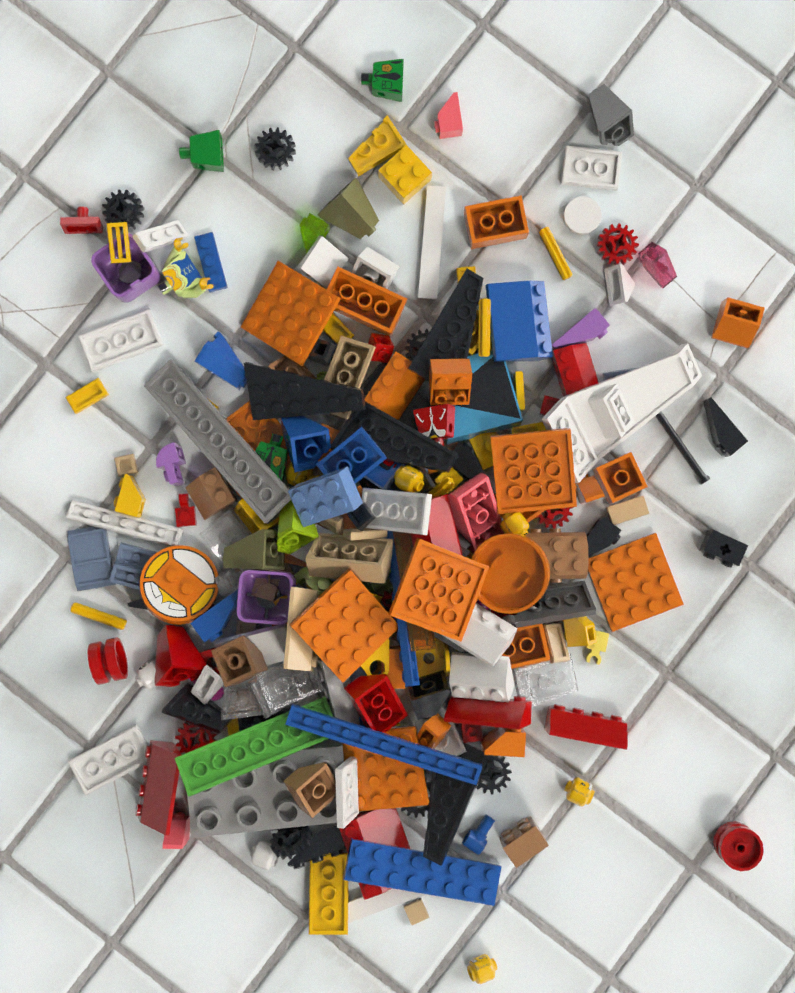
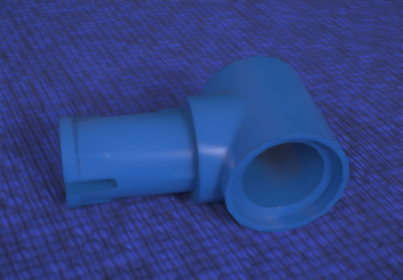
(476, 839)

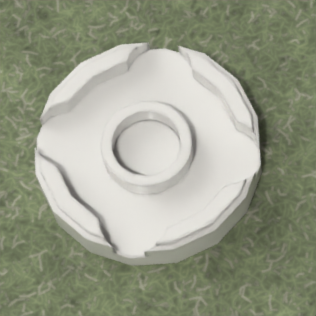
(582, 215)

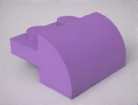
(170, 459)

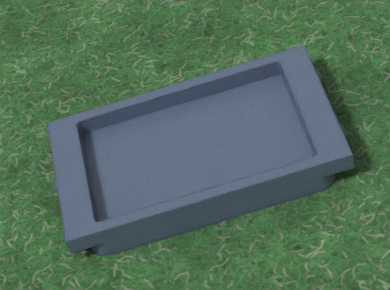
(90, 558)

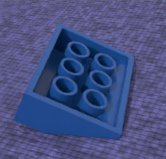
(519, 321)

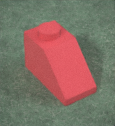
(449, 119)
(179, 832)

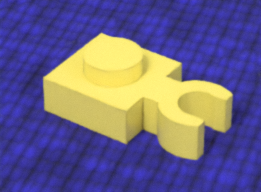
(602, 640)

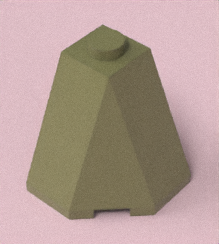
(351, 211)
(255, 552)

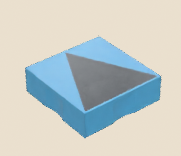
(491, 402)

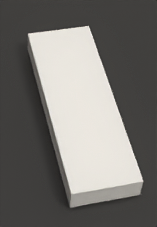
(159, 236)

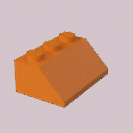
(395, 387)
(504, 742)

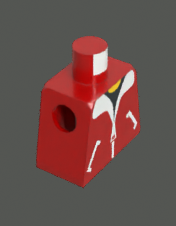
(436, 422)

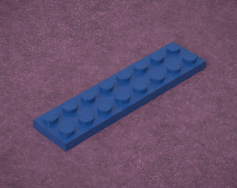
(410, 871)

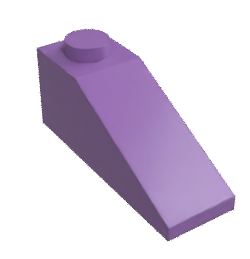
(586, 330)

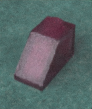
(657, 264)

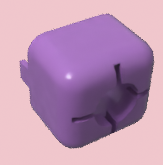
(110, 272)
(248, 607)

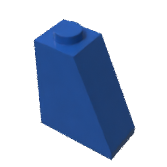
(222, 362)
(304, 441)

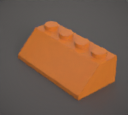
(367, 301)

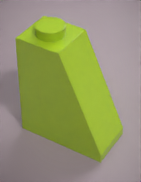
(291, 531)

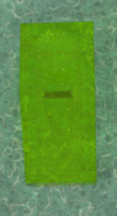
(312, 228)

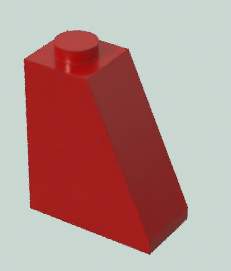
(176, 657)

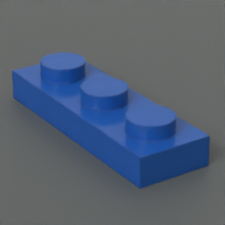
(211, 261)

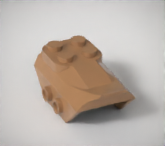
(565, 553)

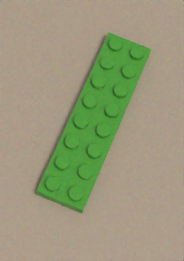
(246, 751)

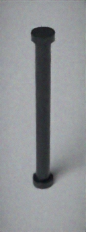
(682, 448)

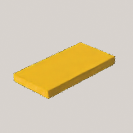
(328, 897)

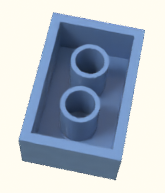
(325, 497)

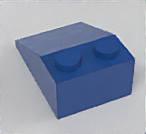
(356, 452)
(211, 623)

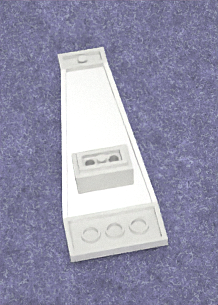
(619, 406)

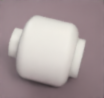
(146, 674)
(263, 855)

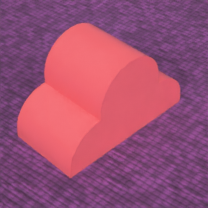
(475, 511)

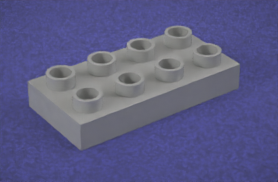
(261, 797)

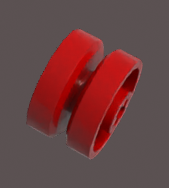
(107, 661)
(738, 846)

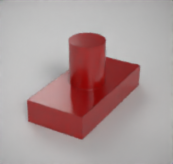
(81, 223)

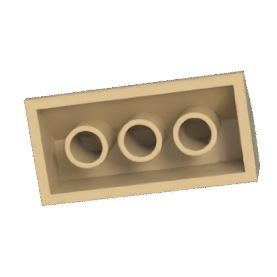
(349, 366)
(335, 554)
(297, 653)

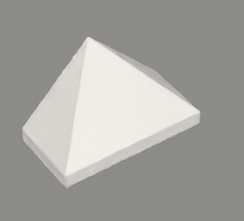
(618, 284)
(207, 685)

